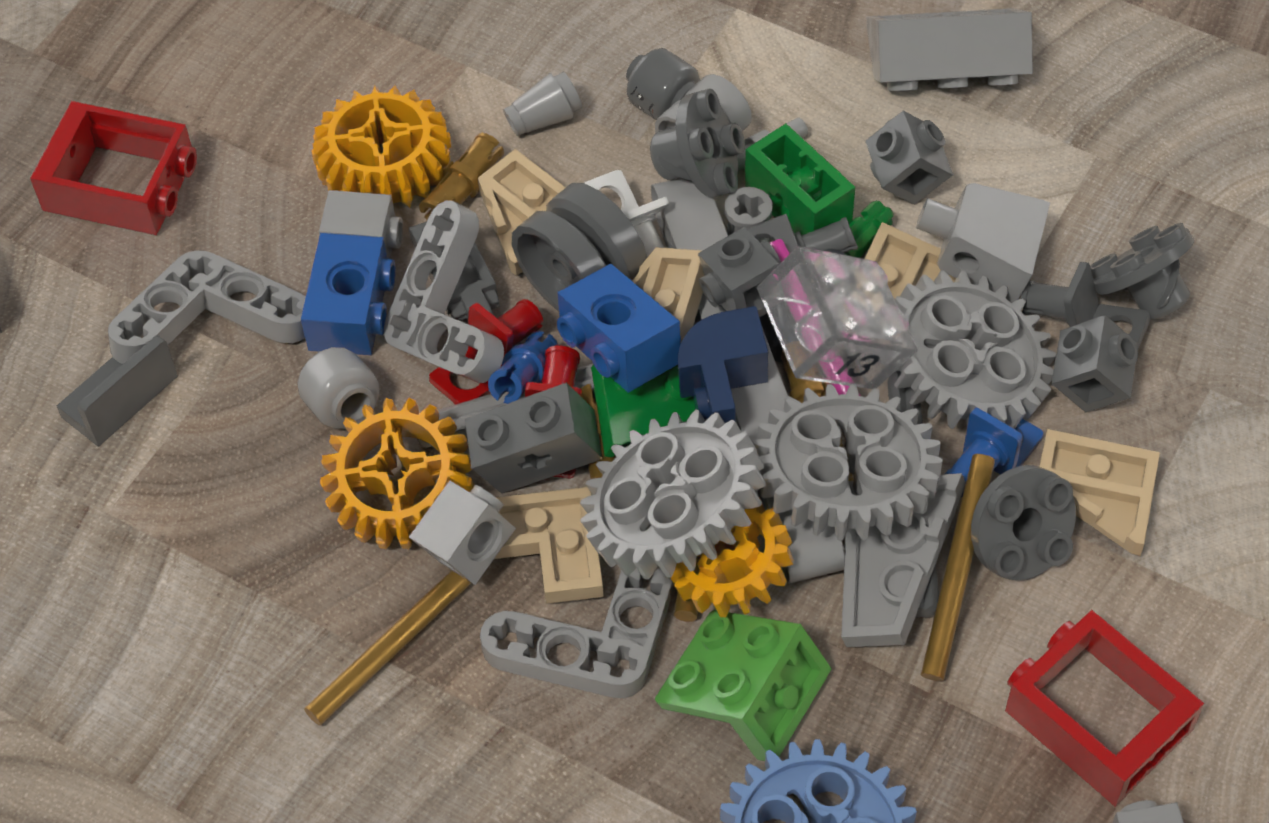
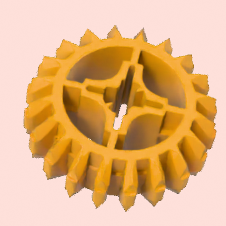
(412, 139)
(351, 474)

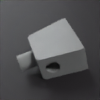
(988, 236)

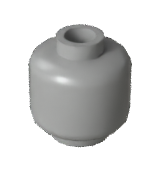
(337, 386)

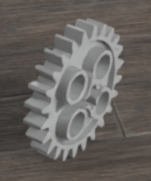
(973, 351)
(885, 449)
(672, 494)

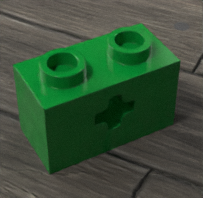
(798, 181)

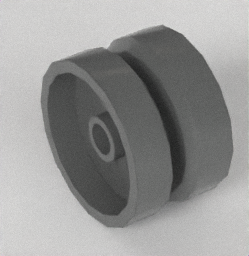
(575, 239)

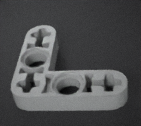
(272, 313)
(419, 328)
(611, 644)

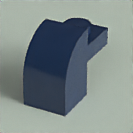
(719, 356)

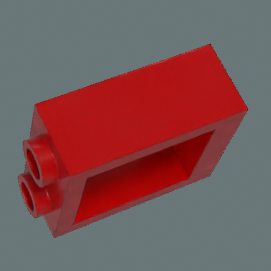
(93, 126)
(1107, 773)

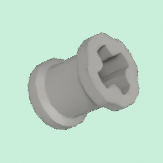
(747, 209)

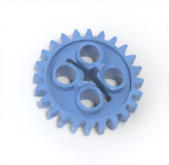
(806, 776)

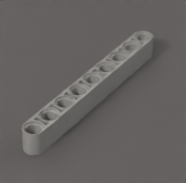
(696, 224)

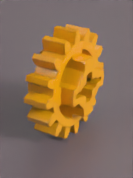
(740, 568)

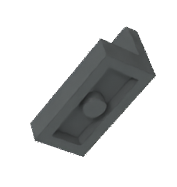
(118, 391)

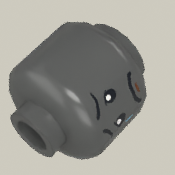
(659, 81)

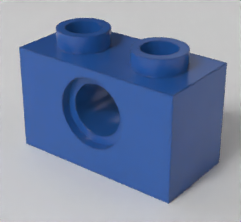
(347, 293)
(618, 327)

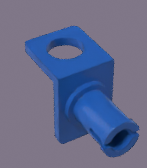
(998, 440)

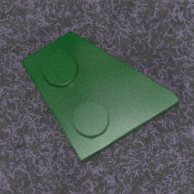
(624, 411)

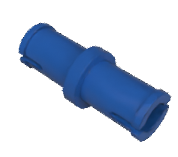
(520, 365)

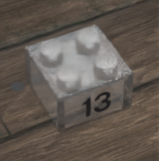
(836, 318)

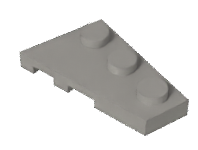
(891, 572)

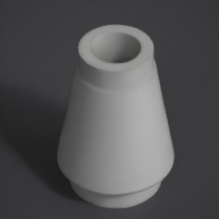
(544, 104)

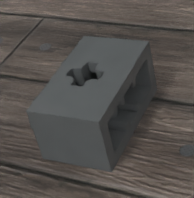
(533, 438)

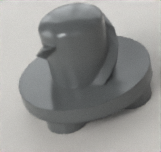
(700, 146)
(1148, 270)
(1024, 523)

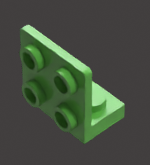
(749, 675)

